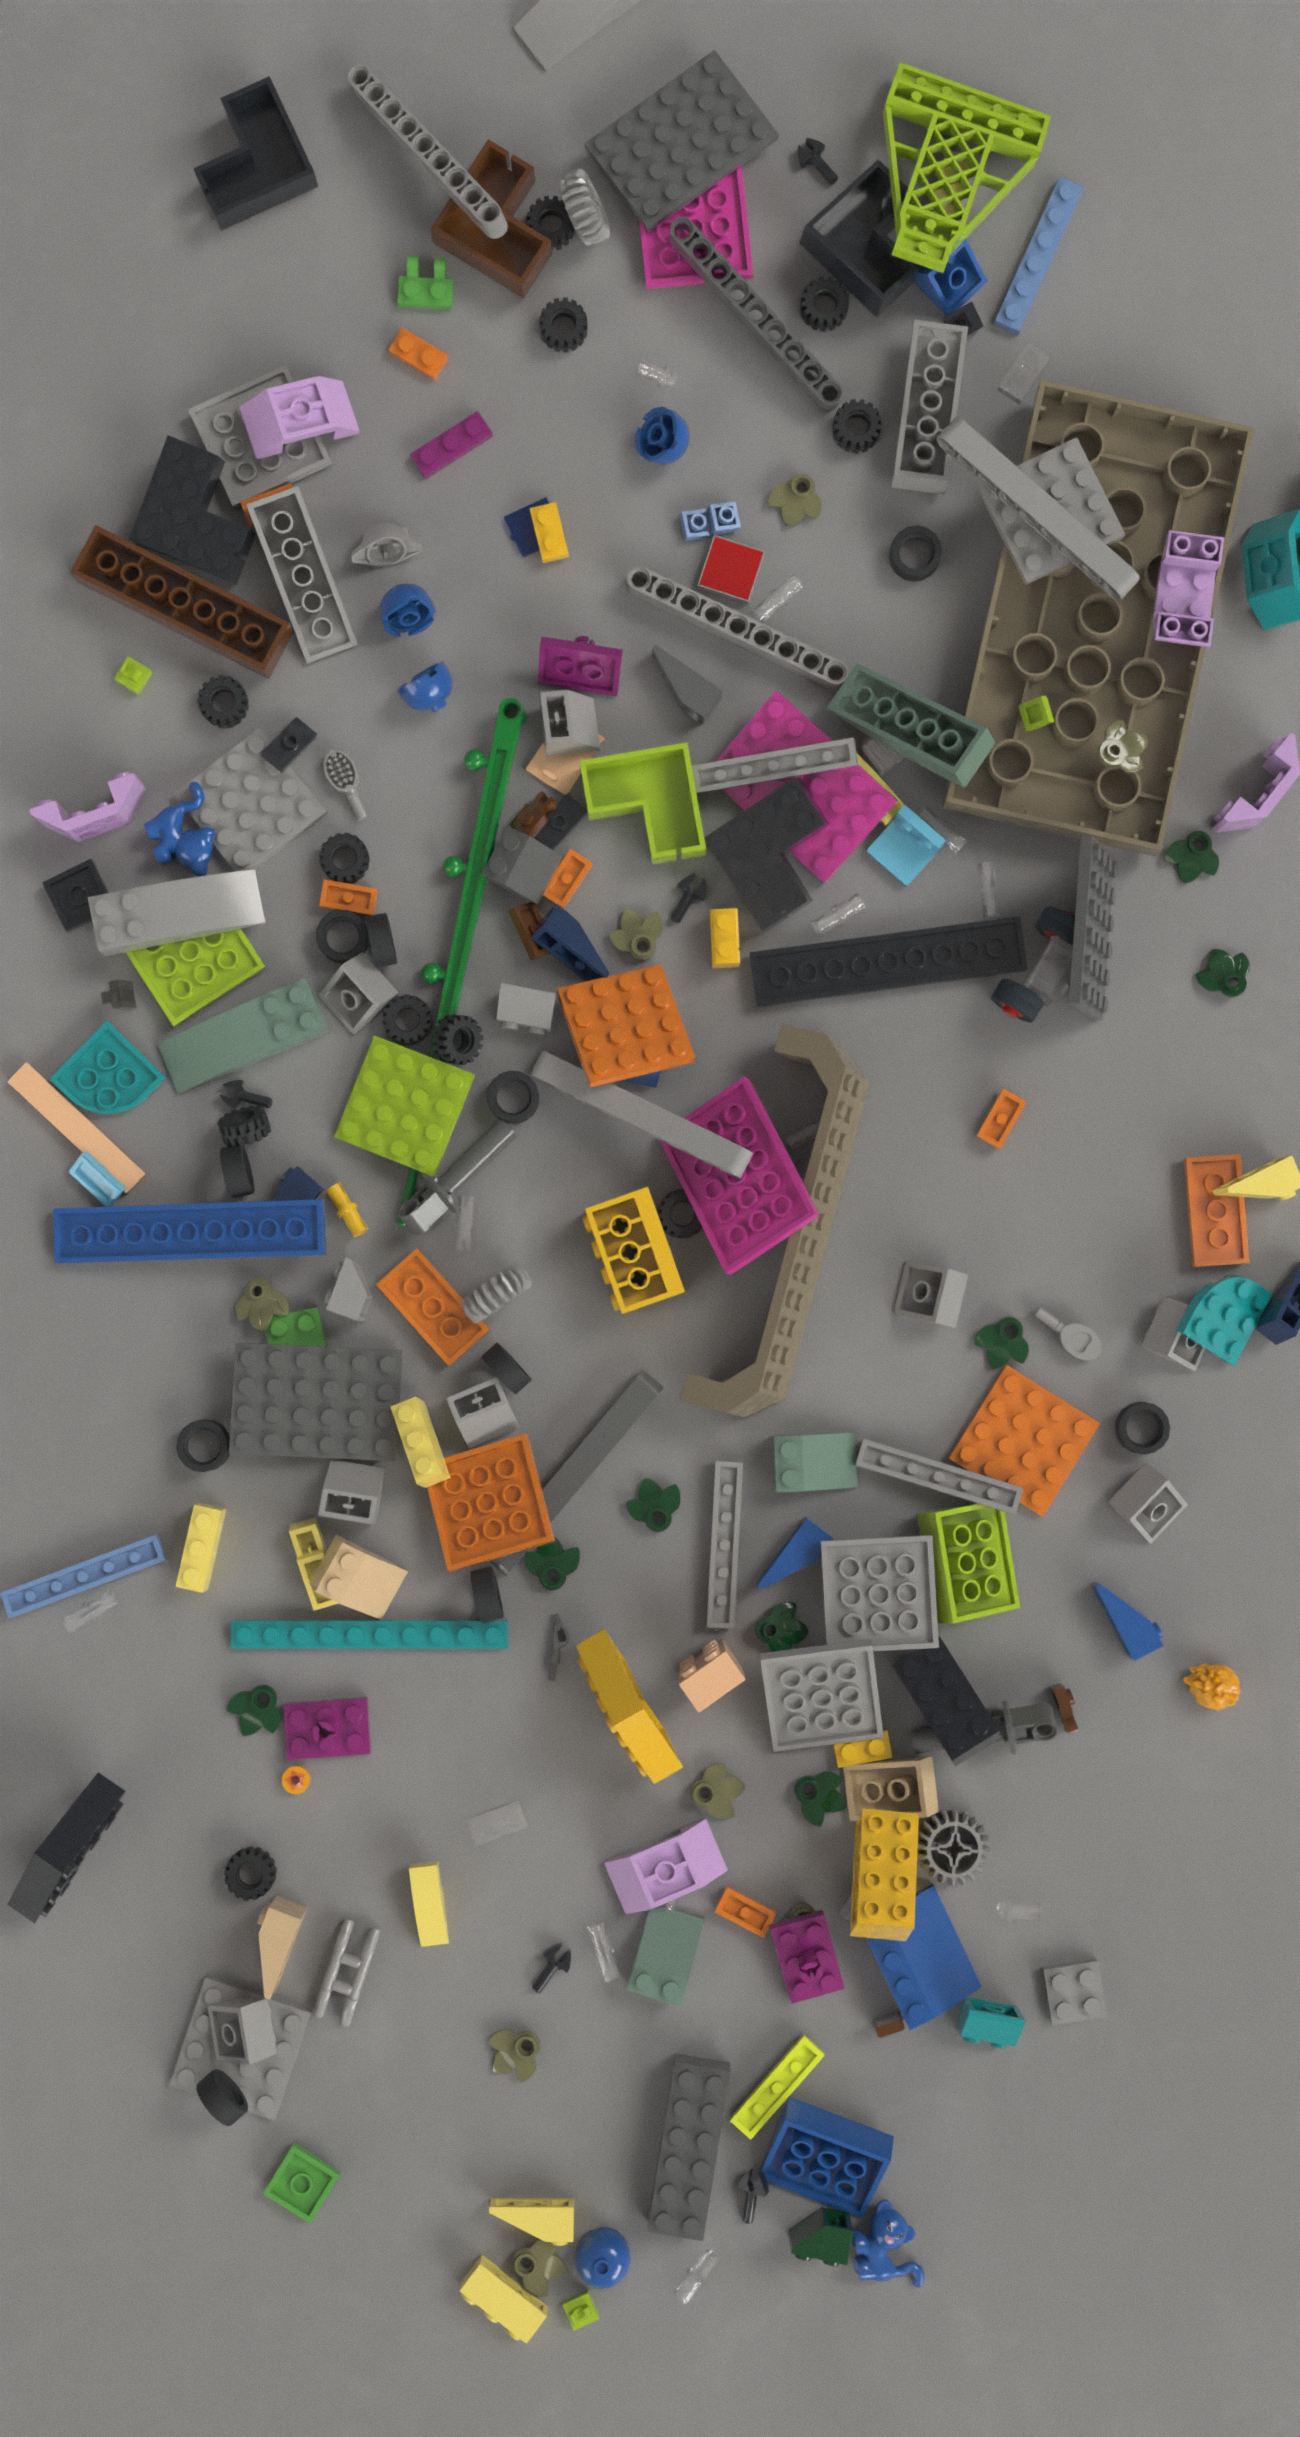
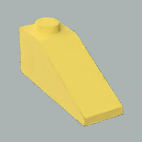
(1270, 1180)
(542, 2217)

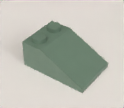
(814, 1462)
(665, 1955)

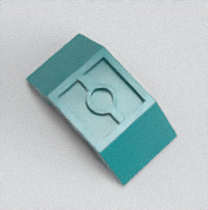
(1273, 570)

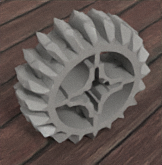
(584, 207)
(496, 1293)
(965, 1849)

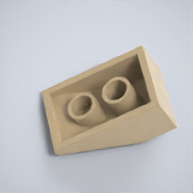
(357, 1578)
(892, 1785)
(276, 1938)

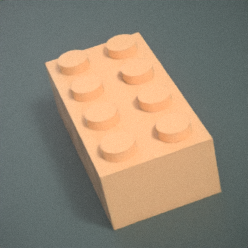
(709, 1674)

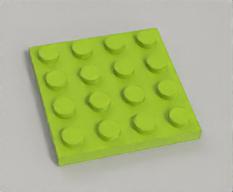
(196, 971)
(404, 1106)

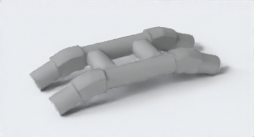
(361, 1963)

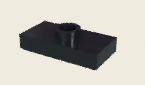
(289, 744)
(561, 822)

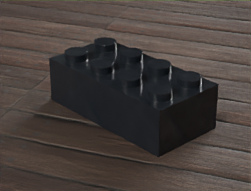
(947, 1702)

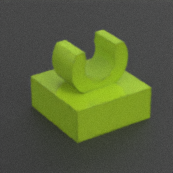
(133, 675)
(1036, 713)
(580, 2310)

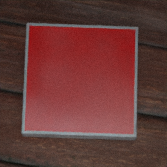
(731, 569)

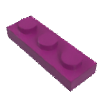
(451, 445)

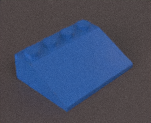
(928, 1968)
(827, 2157)

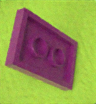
(579, 665)
(327, 1728)
(807, 1956)

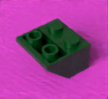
(823, 2236)

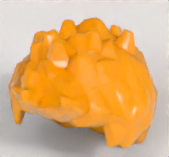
(1213, 1685)

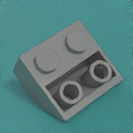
(568, 723)
(351, 1292)
(483, 1412)
(352, 1492)

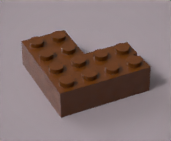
(518, 254)

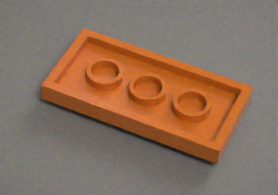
(1215, 1221)
(431, 1306)

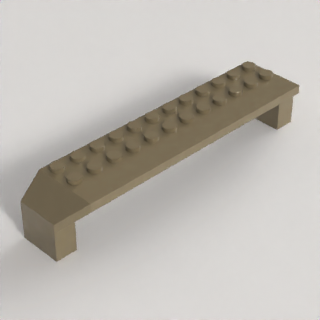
(770, 1376)

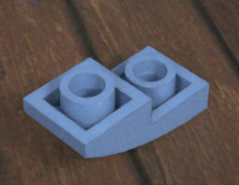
(706, 523)

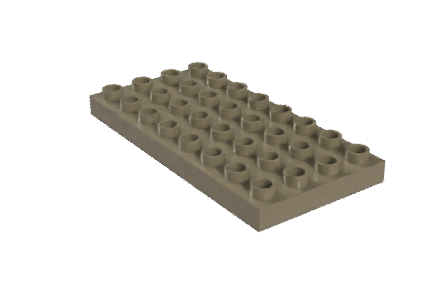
(1097, 652)

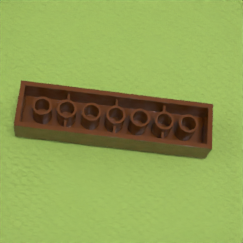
(182, 601)

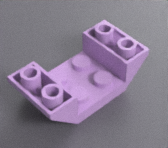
(297, 413)
(1186, 588)
(1284, 766)
(79, 826)
(666, 1868)

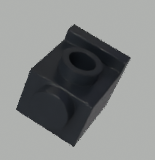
(968, 314)

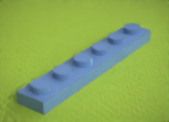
(1038, 255)
(83, 1576)

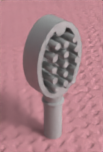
(344, 778)
(1074, 1337)

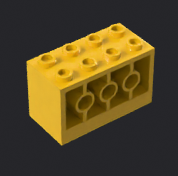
(643, 1234)
(884, 1875)

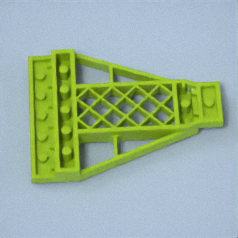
(968, 117)

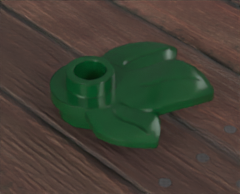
(1191, 860)
(1222, 970)
(1000, 1346)
(654, 1500)
(552, 1558)
(785, 1628)
(255, 1713)
(822, 1798)

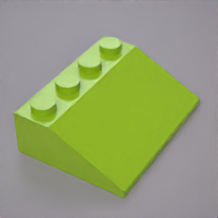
(970, 1562)

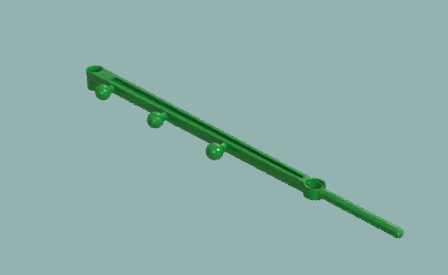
(488, 819)

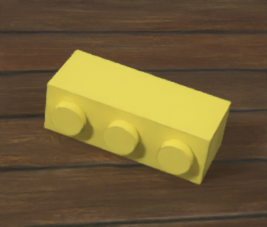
(420, 1442)
(201, 1547)
(503, 2299)

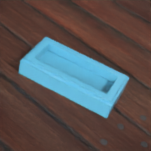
(97, 1179)

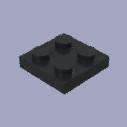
(71, 891)

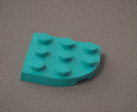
(108, 1074)
(1225, 1316)

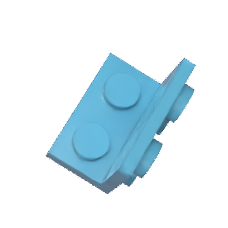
(906, 846)

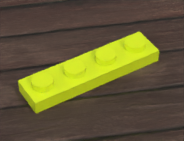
(777, 2086)

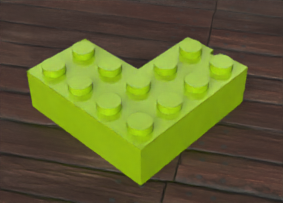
(654, 783)

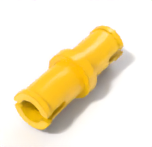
(347, 1210)

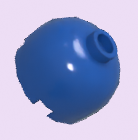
(662, 436)
(406, 609)
(428, 688)
(602, 2257)

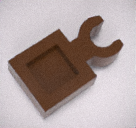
(533, 819)
(1063, 1700)

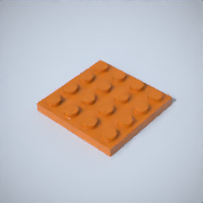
(625, 1025)
(1024, 1439)
(490, 1504)

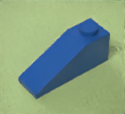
(798, 1552)
(1133, 1629)

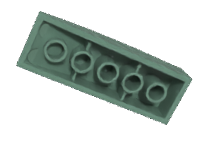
(912, 725)
(244, 1036)

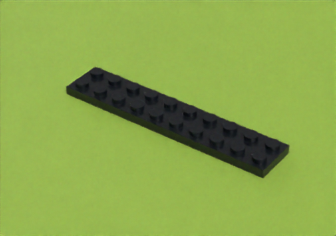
(888, 961)

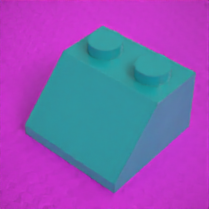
(990, 2022)

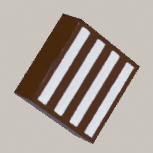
(889, 2025)

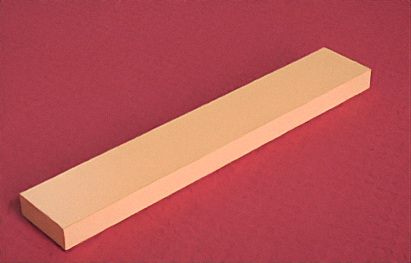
(75, 1125)

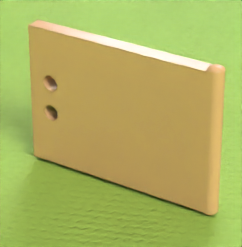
(562, 768)

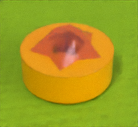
(296, 1779)

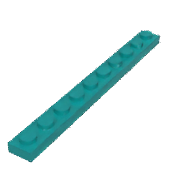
(369, 1634)

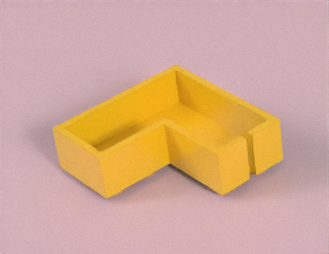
(626, 1708)

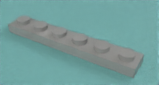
(775, 765)
(939, 1477)
(724, 1544)

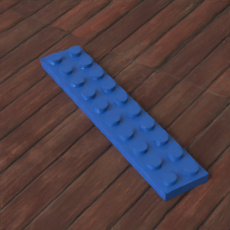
(189, 1231)

